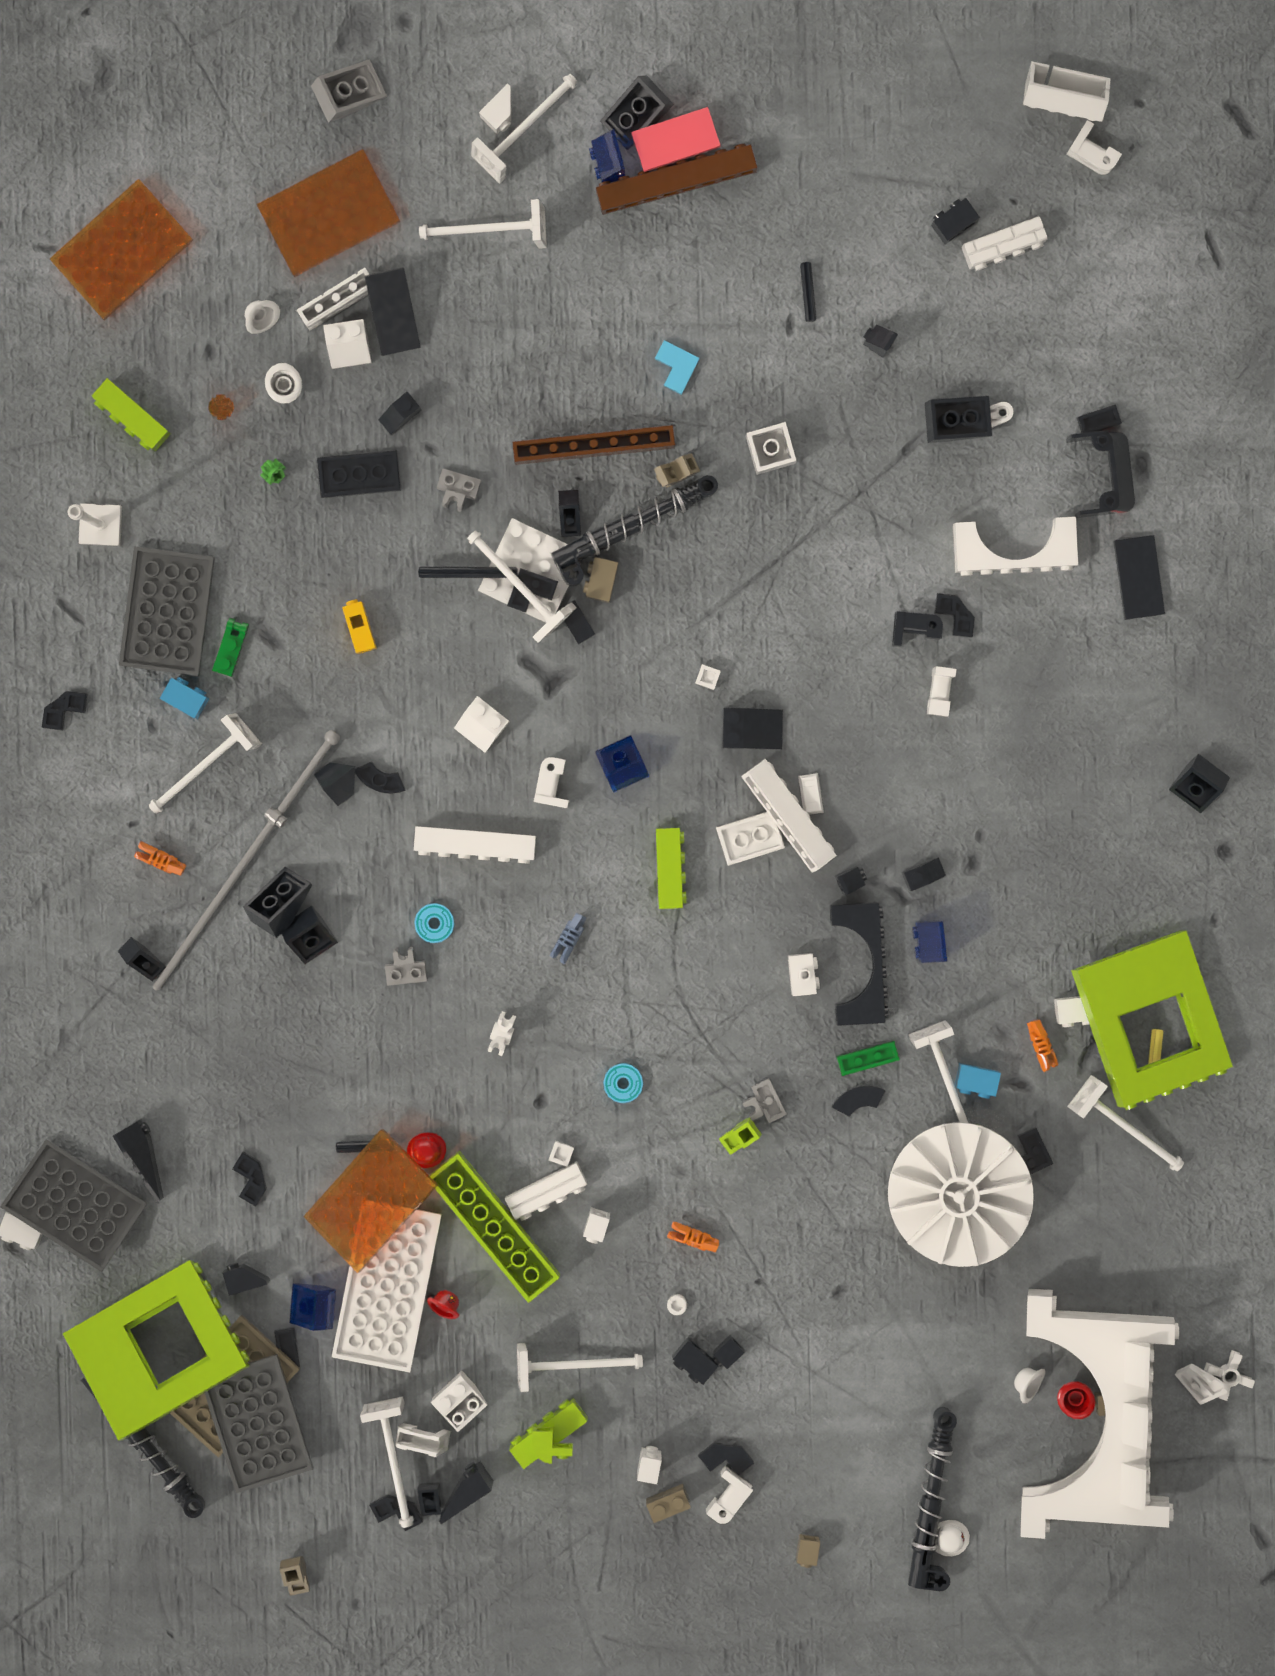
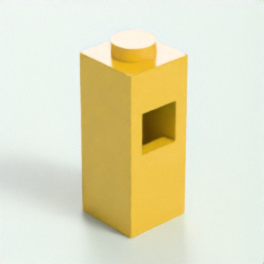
(359, 626)

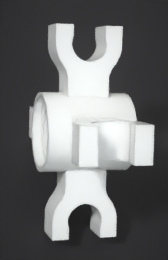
(501, 1033)
(1234, 1360)

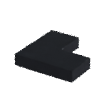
(537, 584)
(1036, 1152)

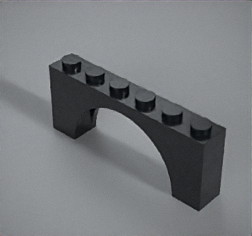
(869, 1004)

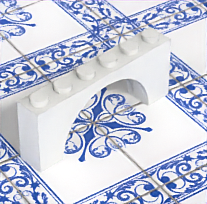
(974, 556)

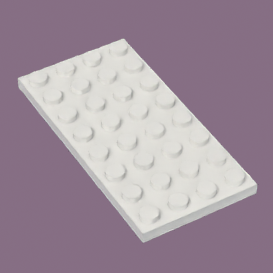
(387, 1298)

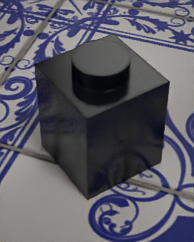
(728, 1352)

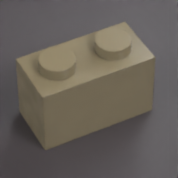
(601, 579)
(668, 1503)

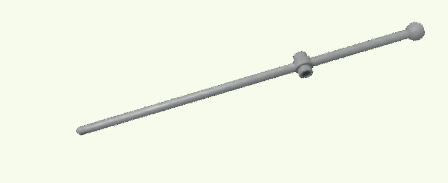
(275, 818)

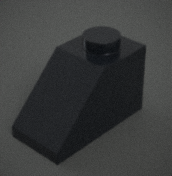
(879, 339)
(399, 413)
(569, 513)
(923, 874)
(851, 880)
(141, 959)
(243, 1278)

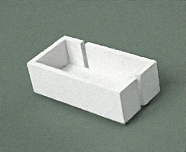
(1067, 92)

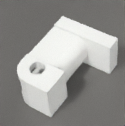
(1091, 153)
(940, 690)
(548, 783)
(422, 1441)
(731, 1499)

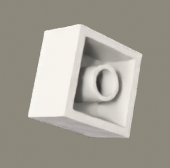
(771, 448)

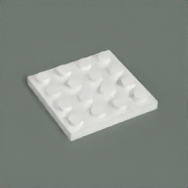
(531, 551)

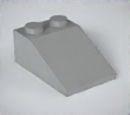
(348, 90)

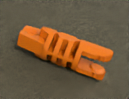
(160, 859)
(1042, 1045)
(693, 1237)

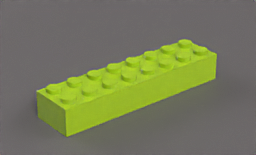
(494, 1227)

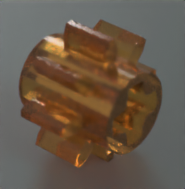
(221, 407)

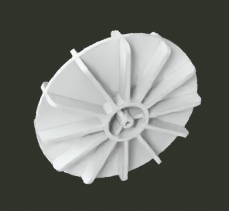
(960, 1194)

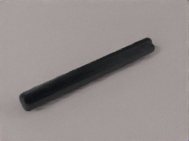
(463, 572)

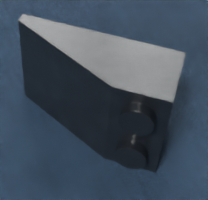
(637, 108)
(958, 419)
(752, 728)
(278, 902)
(471, 1487)

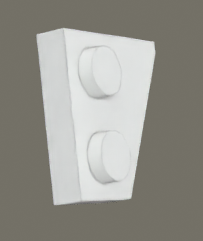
(1201, 1384)

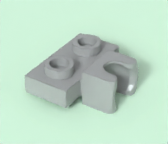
(457, 488)
(405, 969)
(765, 1102)

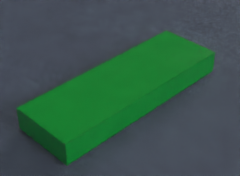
(868, 1058)

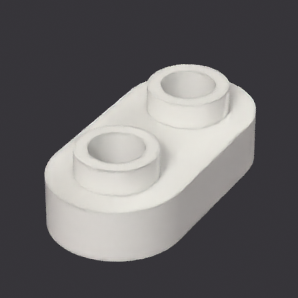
(996, 419)

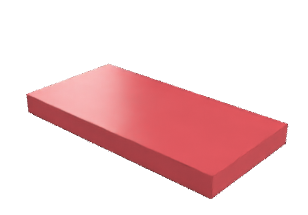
(675, 139)

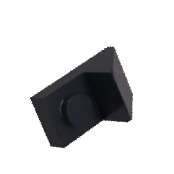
(429, 1498)

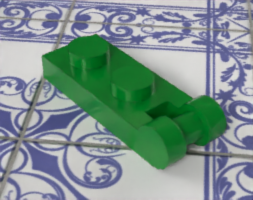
(230, 648)

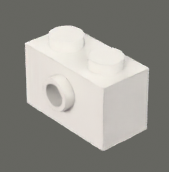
(802, 974)

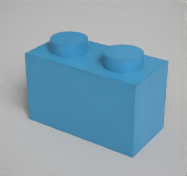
(184, 697)
(977, 1080)

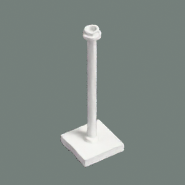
(489, 159)
(536, 224)
(98, 523)
(552, 620)
(239, 732)
(931, 1036)
(1088, 1097)
(526, 1366)
(382, 1411)

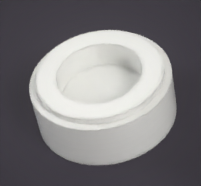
(677, 1304)

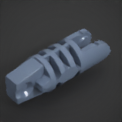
(569, 937)

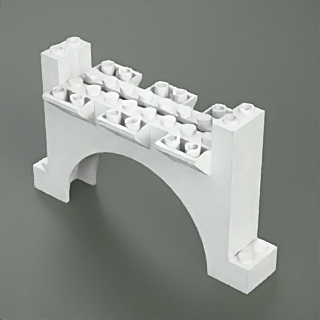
(1117, 1475)

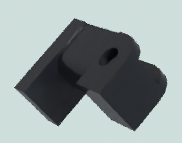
(915, 624)

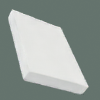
(749, 838)

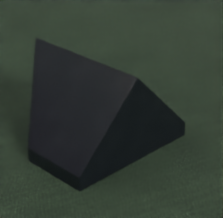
(337, 781)

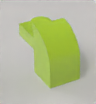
(740, 1136)
(546, 1449)

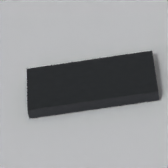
(392, 311)
(359, 474)
(1139, 577)

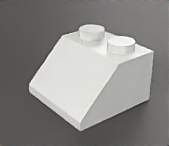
(347, 344)
(481, 724)

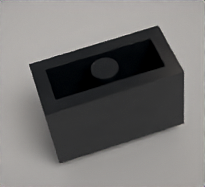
(955, 220)
(694, 1361)

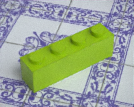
(129, 413)
(669, 868)
(564, 1422)

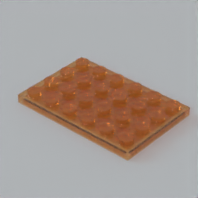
(328, 213)
(121, 249)
(370, 1200)

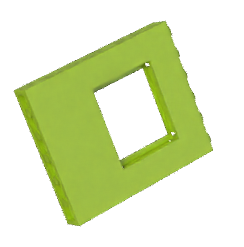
(1139, 980)
(119, 1369)

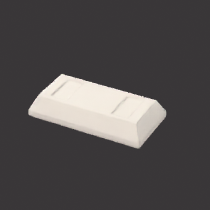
(811, 793)

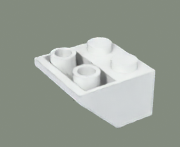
(459, 1401)

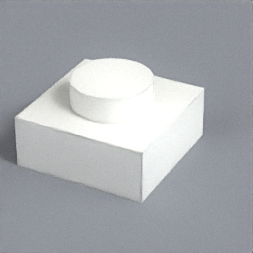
(707, 677)
(561, 1153)

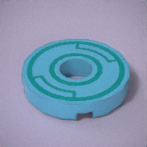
(422, 923)
(618, 1094)

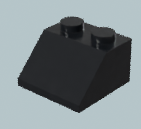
(1199, 783)
(308, 935)

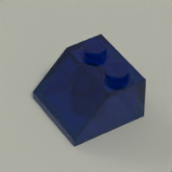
(607, 157)
(622, 763)
(930, 941)
(312, 1306)

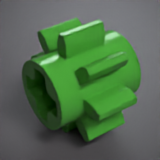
(273, 471)

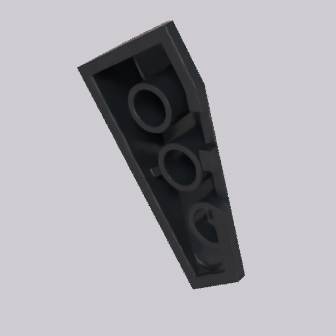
(137, 1144)

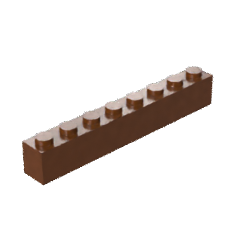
(676, 179)
(593, 445)

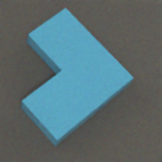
(682, 365)

